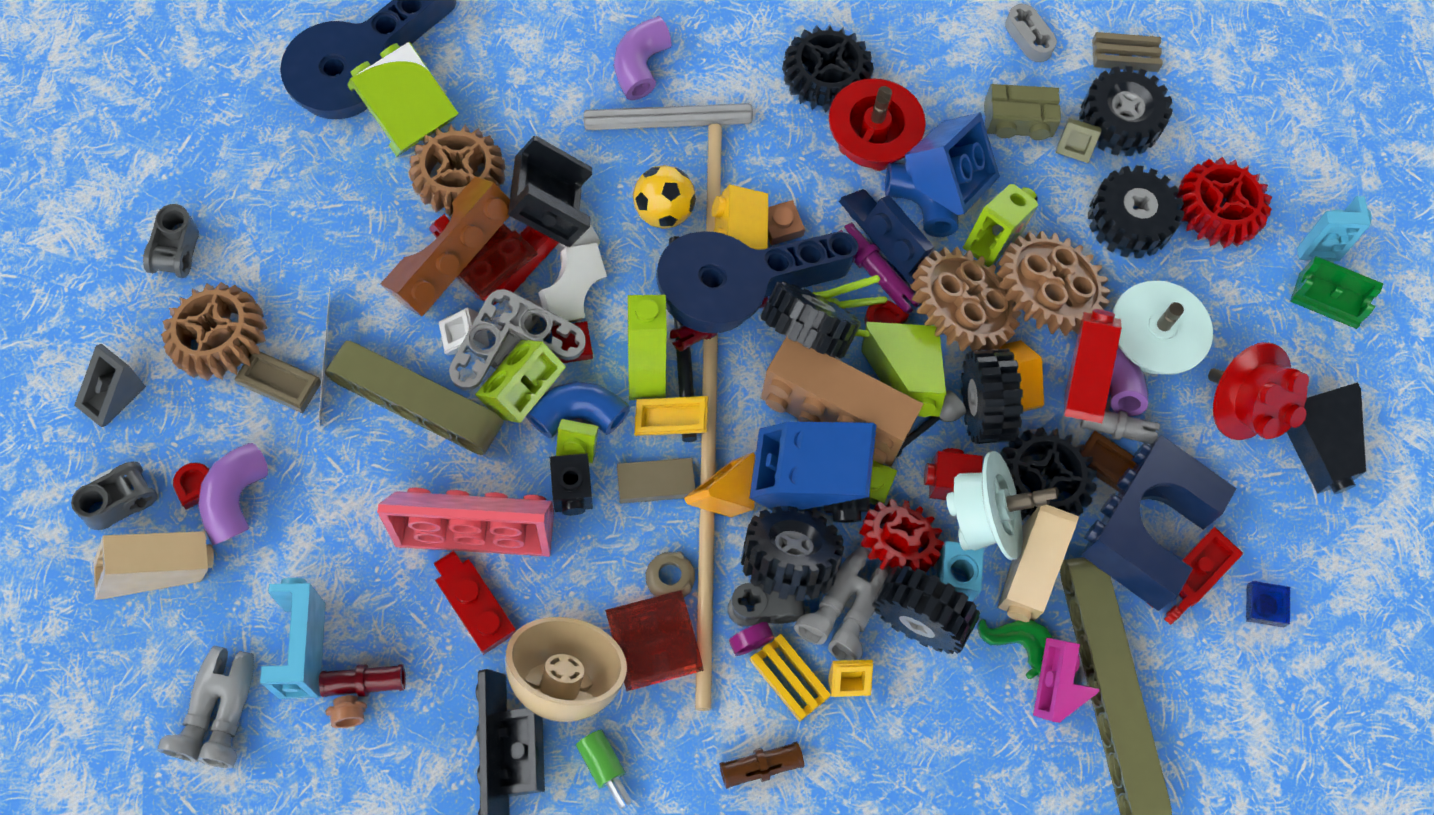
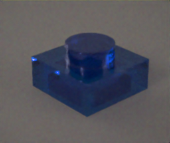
(1268, 604)

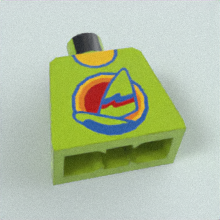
(1009, 209)

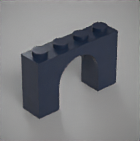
(1121, 542)

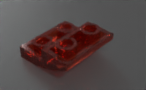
(496, 262)
(655, 639)

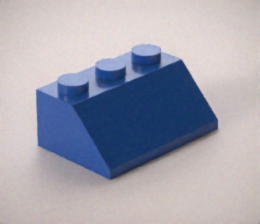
(954, 163)

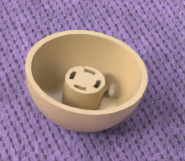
(564, 668)

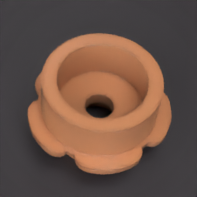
(346, 712)

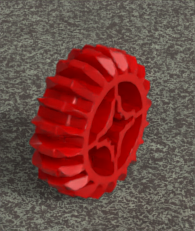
(1243, 211)

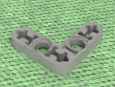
(513, 323)

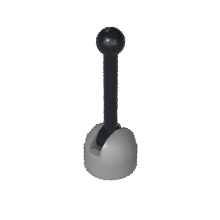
(951, 411)

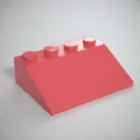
(469, 522)

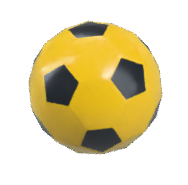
(664, 196)

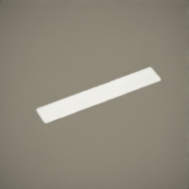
(323, 369)

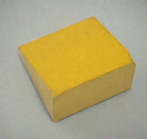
(850, 678)

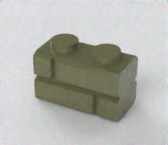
(1022, 111)

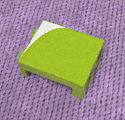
(402, 96)

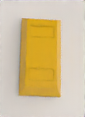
(671, 415)

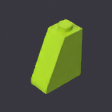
(647, 346)
(908, 361)

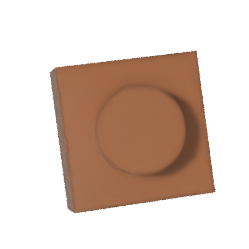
(784, 223)

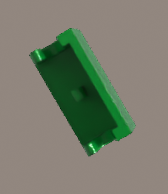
(1335, 292)

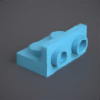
(1336, 232)

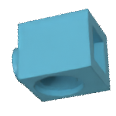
(969, 561)

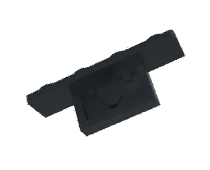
(508, 747)

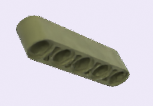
(414, 397)

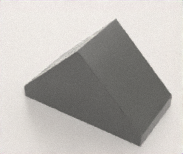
(107, 387)

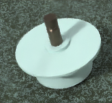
(1163, 327)

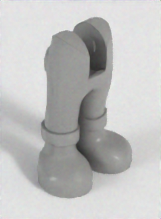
(818, 625)
(207, 689)

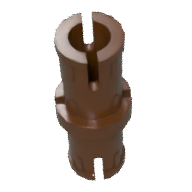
(761, 765)

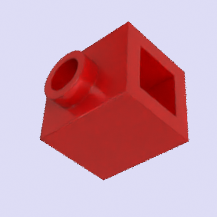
(945, 467)

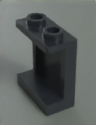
(549, 191)

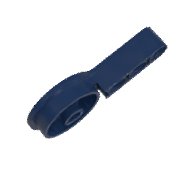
(340, 46)
(721, 282)

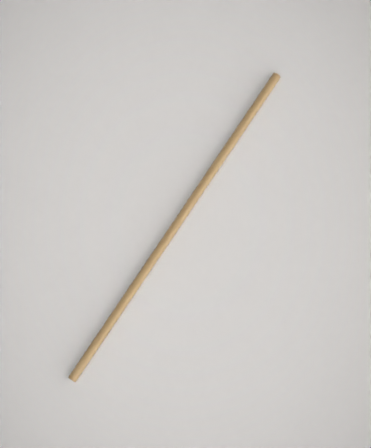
(708, 458)

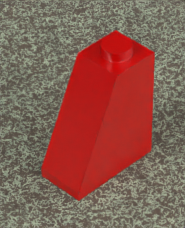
(1092, 366)

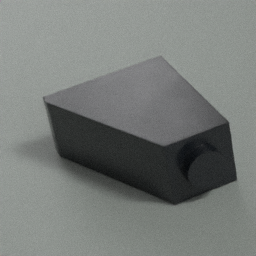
(1332, 439)

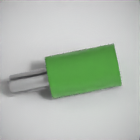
(603, 765)

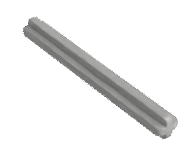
(668, 116)

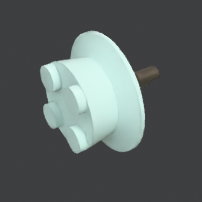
(991, 508)

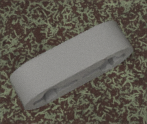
(1027, 34)

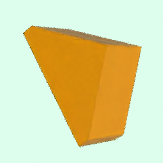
(1031, 374)
(726, 490)

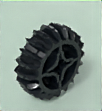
(824, 56)
(1074, 479)

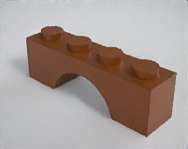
(425, 275)

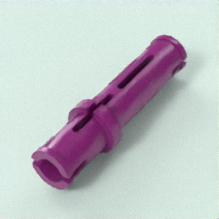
(875, 264)

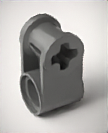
(168, 248)
(116, 494)
(766, 608)

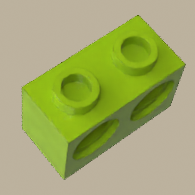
(520, 380)

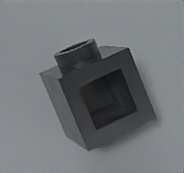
(571, 483)

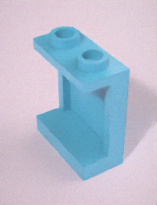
(306, 639)

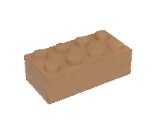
(831, 391)

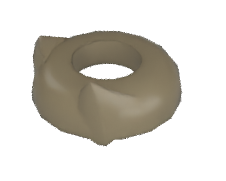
(677, 559)

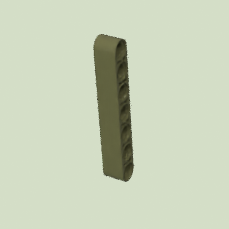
(1119, 703)

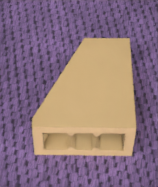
(149, 562)
(1036, 570)

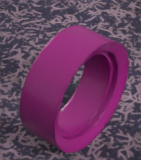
(751, 638)

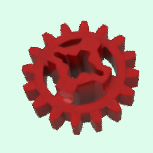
(901, 536)

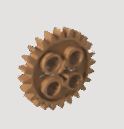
(1052, 281)
(964, 300)

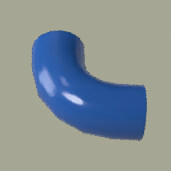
(936, 218)
(578, 401)

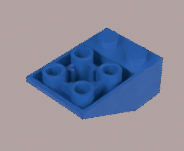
(812, 464)

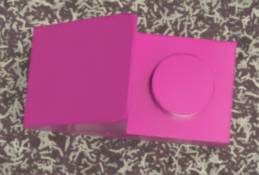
(1056, 692)

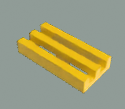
(769, 650)

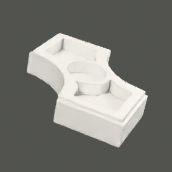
(579, 270)

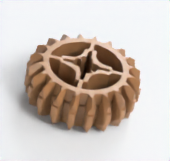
(459, 157)
(207, 320)

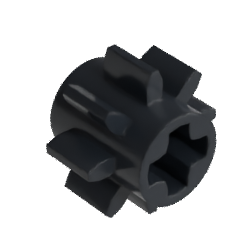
(848, 511)

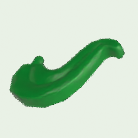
(1029, 634)

